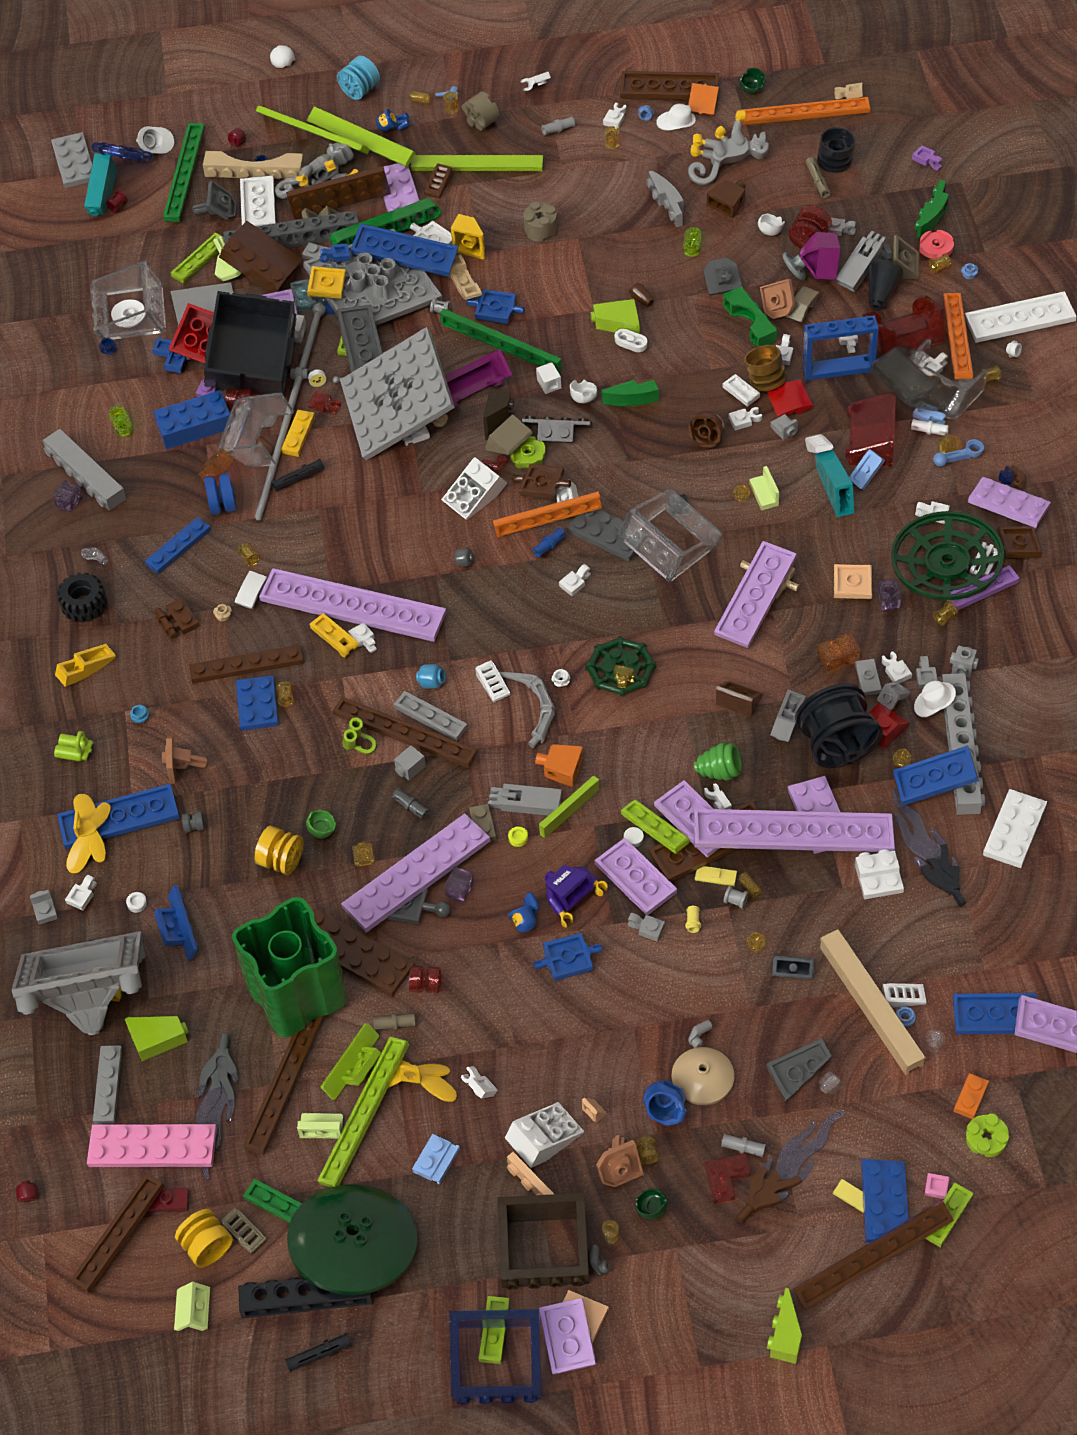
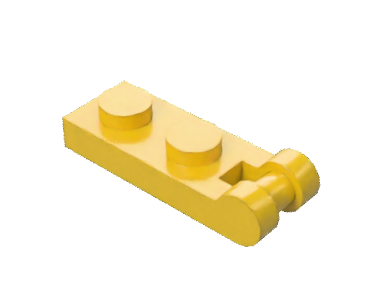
(334, 635)

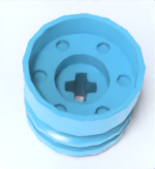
(358, 77)

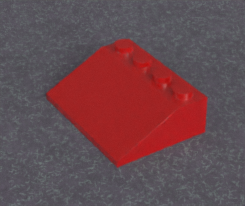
(192, 333)

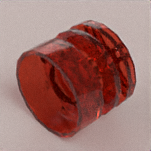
(808, 222)

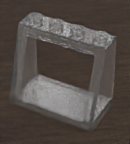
(130, 279)
(659, 549)

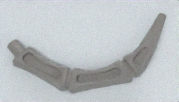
(546, 705)

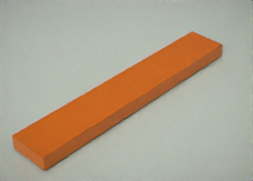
(547, 514)

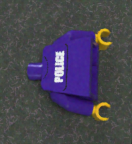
(568, 887)

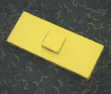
(716, 875)
(850, 1194)

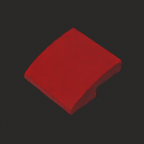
(790, 398)

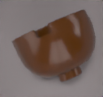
(706, 428)

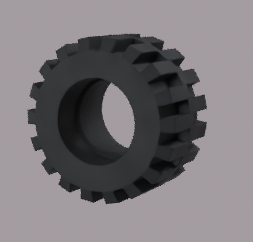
(79, 586)

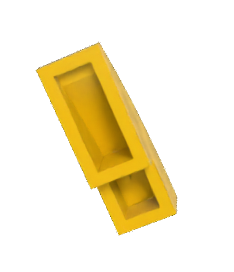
(84, 664)

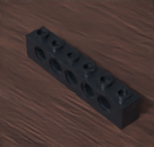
(294, 1302)

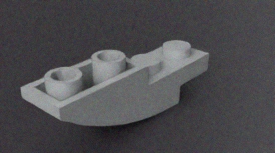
(668, 196)

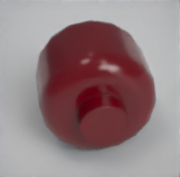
(236, 137)
(26, 1192)

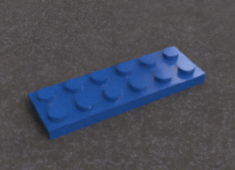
(405, 249)
(127, 814)

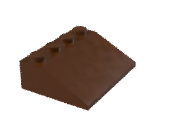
(260, 257)

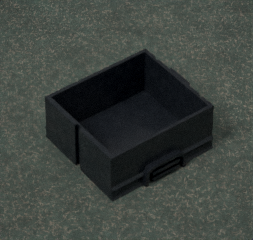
(250, 343)

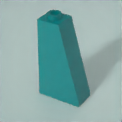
(100, 184)
(836, 482)

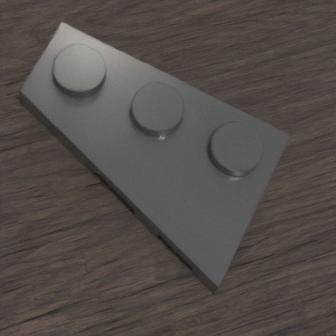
(797, 1067)

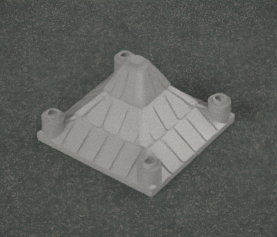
(80, 978)

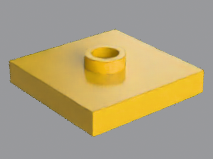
(326, 282)

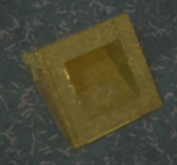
(949, 443)

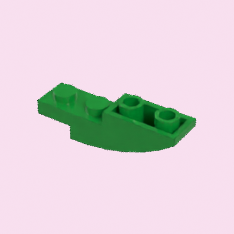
(933, 211)

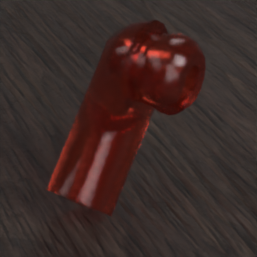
(496, 465)

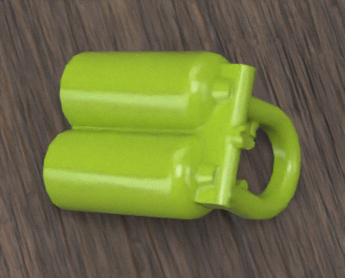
(353, 733)
(73, 747)

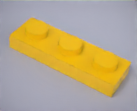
(298, 433)

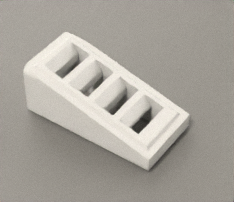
(818, 444)
(486, 671)
(891, 988)

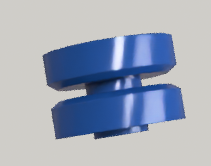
(220, 494)

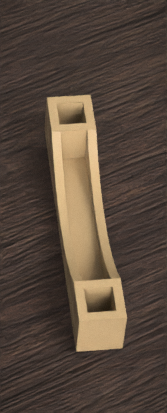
(221, 165)

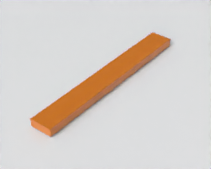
(806, 111)
(957, 336)

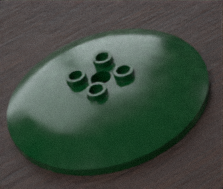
(348, 1262)

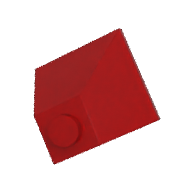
(890, 722)

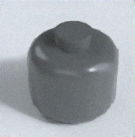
(464, 557)

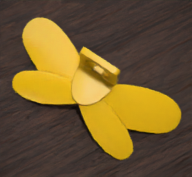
(88, 841)
(428, 1076)

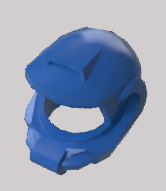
(664, 1100)

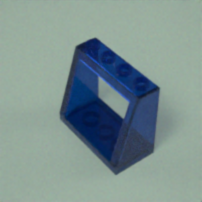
(496, 1319)

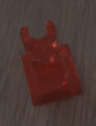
(321, 402)

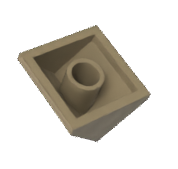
(906, 257)
(508, 436)

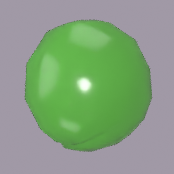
(320, 824)

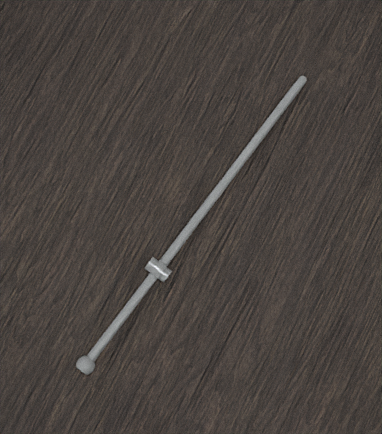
(299, 375)

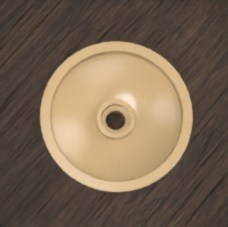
(703, 1086)

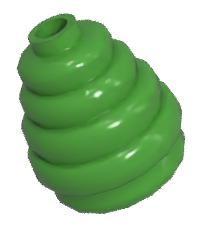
(719, 762)

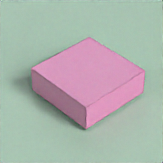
(936, 1186)

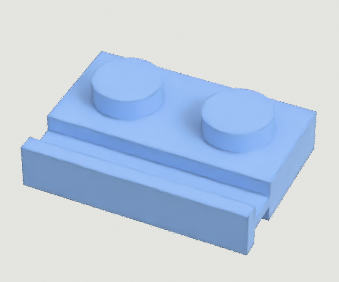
(436, 1159)

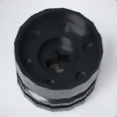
(835, 149)

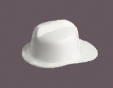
(678, 117)
(155, 139)
(934, 697)

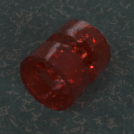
(233, 394)
(418, 976)

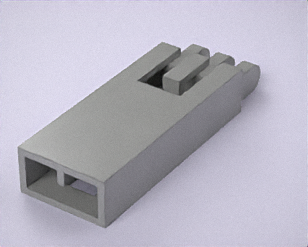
(857, 264)
(532, 799)

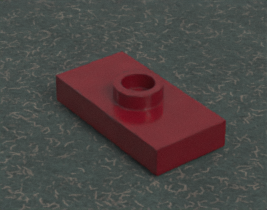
(171, 1200)

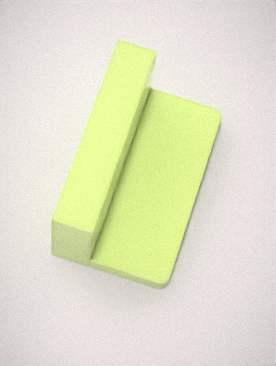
(765, 490)
(320, 1125)
(192, 1307)

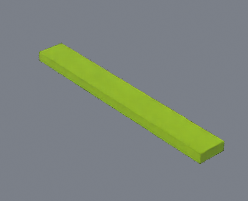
(312, 129)
(355, 133)
(479, 162)
(363, 1112)

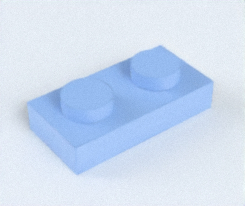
(866, 469)

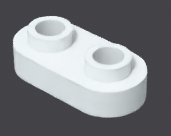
(630, 340)

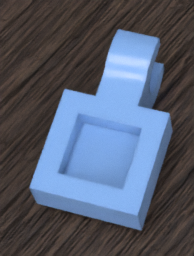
(926, 415)

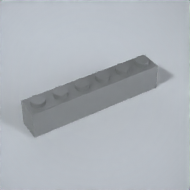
(84, 470)

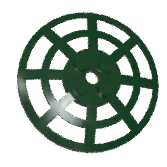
(947, 550)

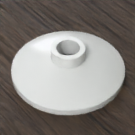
(126, 308)

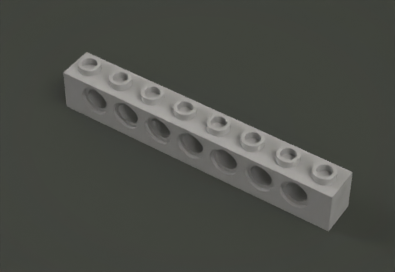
(965, 802)

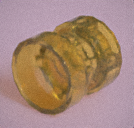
(647, 1151)

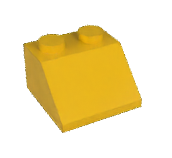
(468, 237)

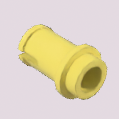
(693, 924)

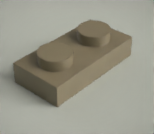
(482, 817)

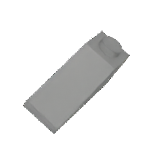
(785, 719)

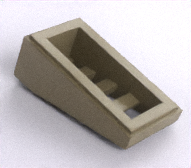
(239, 1219)

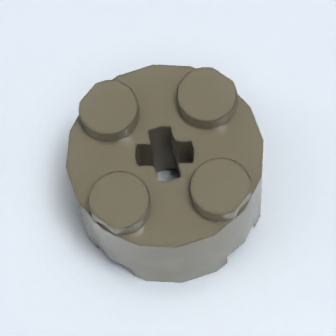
(480, 111)
(540, 221)

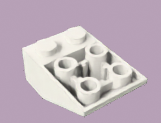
(473, 489)
(543, 1134)

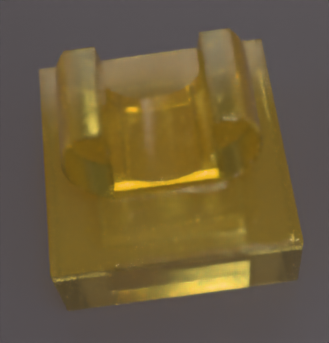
(623, 675)
(363, 854)

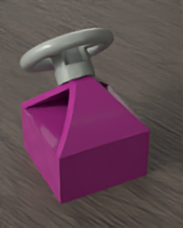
(818, 254)

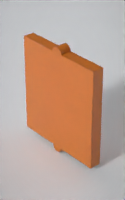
(703, 99)

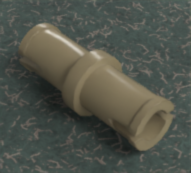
(394, 1021)

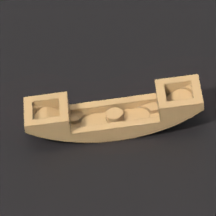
(463, 280)

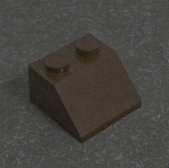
(497, 410)

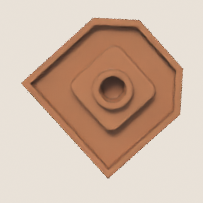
(778, 298)
(179, 759)
(619, 1163)

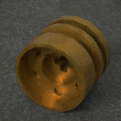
(765, 368)

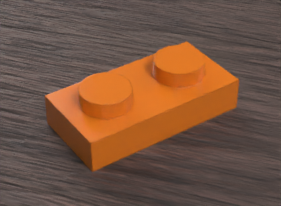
(971, 1096)

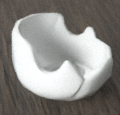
(282, 56)
(770, 224)
(583, 392)

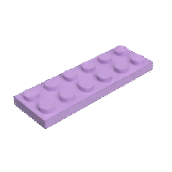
(755, 594)

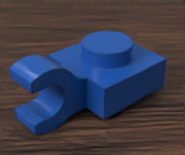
(338, 252)

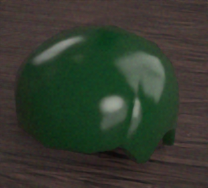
(752, 80)
(651, 1204)

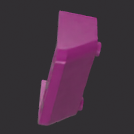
(477, 375)

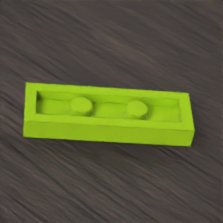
(956, 1203)
(493, 1338)

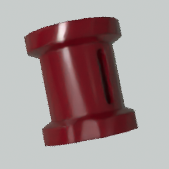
(116, 201)

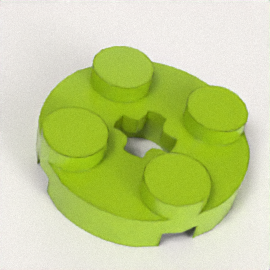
(536, 456)
(991, 1124)

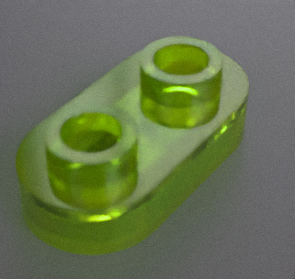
(692, 241)
(120, 420)

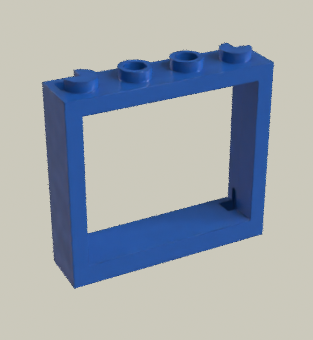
(839, 366)

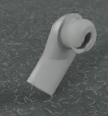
(697, 1031)

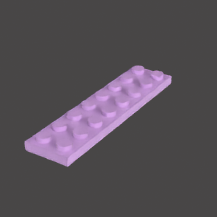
(415, 872)

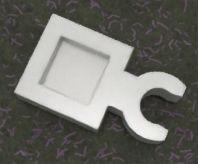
(615, 117)
(742, 419)
(896, 670)

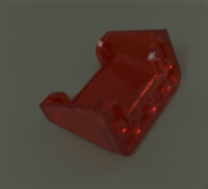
(914, 328)
(872, 428)

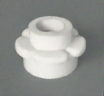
(1014, 349)
(560, 674)

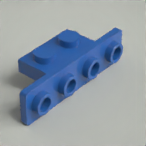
(175, 926)

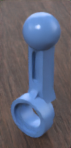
(940, 458)

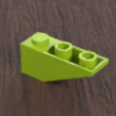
(787, 1335)

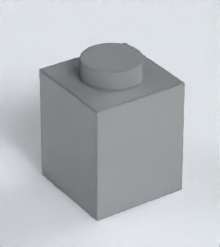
(409, 763)

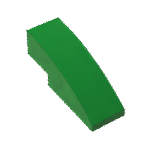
(631, 394)

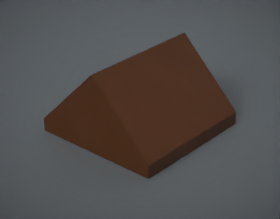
(737, 698)

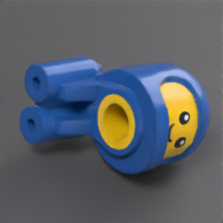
(389, 120)
(524, 917)

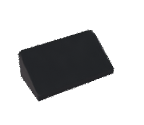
(793, 967)

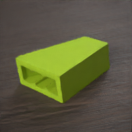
(616, 316)
(156, 1034)

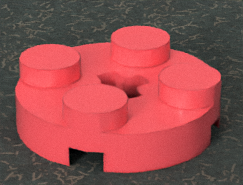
(939, 237)

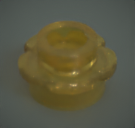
(741, 496)
(902, 754)
(756, 946)

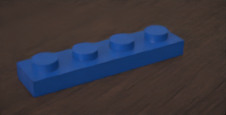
(178, 545)

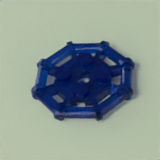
(122, 151)

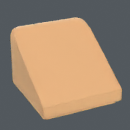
(593, 1109)

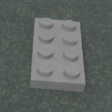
(72, 159)

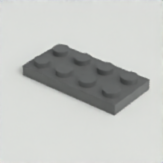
(359, 335)
(602, 531)

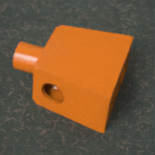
(561, 763)

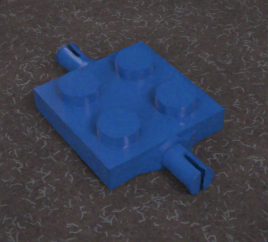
(495, 306)
(567, 956)

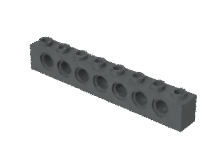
(306, 230)

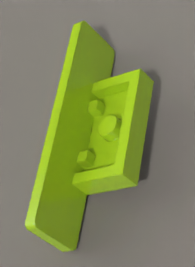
(354, 1062)

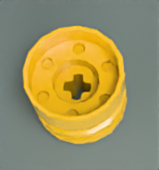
(279, 850)
(203, 1238)

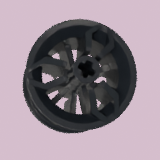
(838, 725)

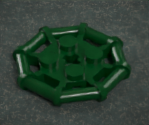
(620, 657)

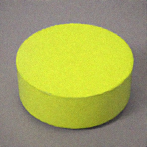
(518, 836)

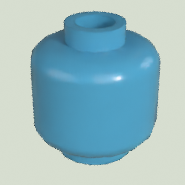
(431, 676)

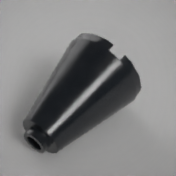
(882, 282)

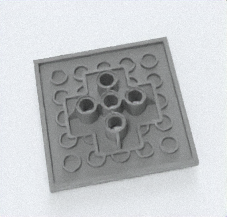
(383, 284)
(397, 393)

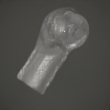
(94, 554)

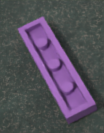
(1005, 579)

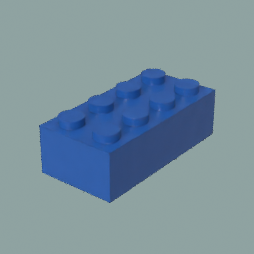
(192, 419)

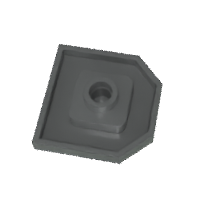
(218, 202)
(721, 276)

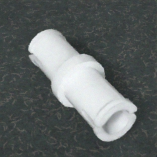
(929, 427)

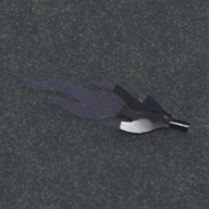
(935, 855)

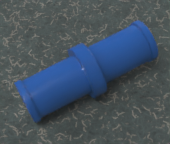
(548, 542)

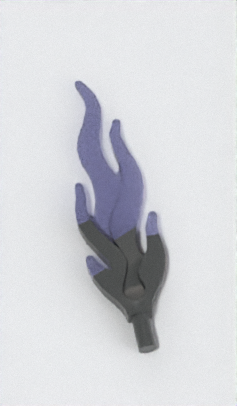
(220, 1091)

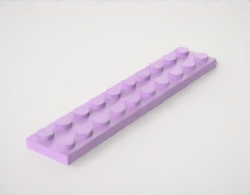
(353, 604)
(793, 830)

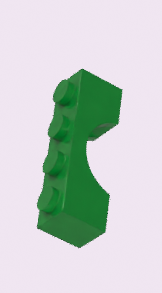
(739, 303)

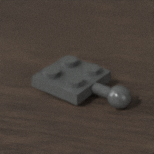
(412, 911)

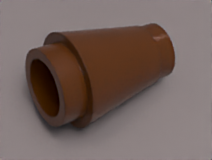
(641, 294)

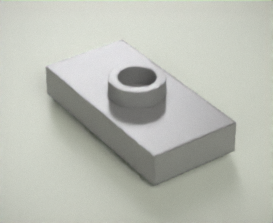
(868, 676)

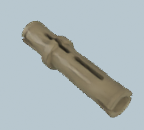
(819, 181)

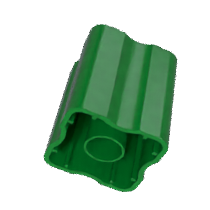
(290, 966)

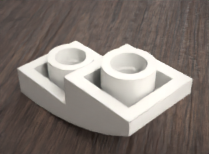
(250, 589)

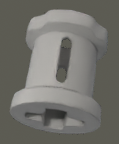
(437, 306)
(735, 897)

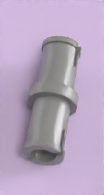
(558, 125)
(743, 1145)

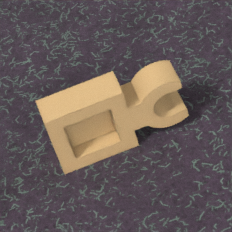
(849, 91)

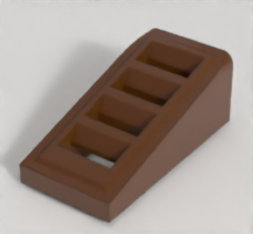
(441, 171)

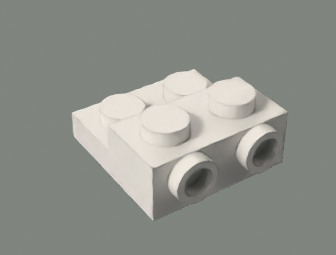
(878, 874)

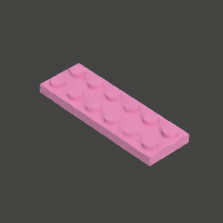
(152, 1145)

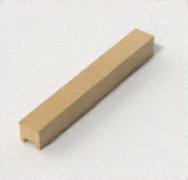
(872, 1002)

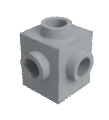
(964, 661)

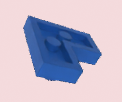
(174, 361)

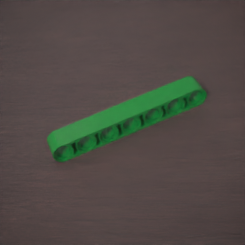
(398, 219)

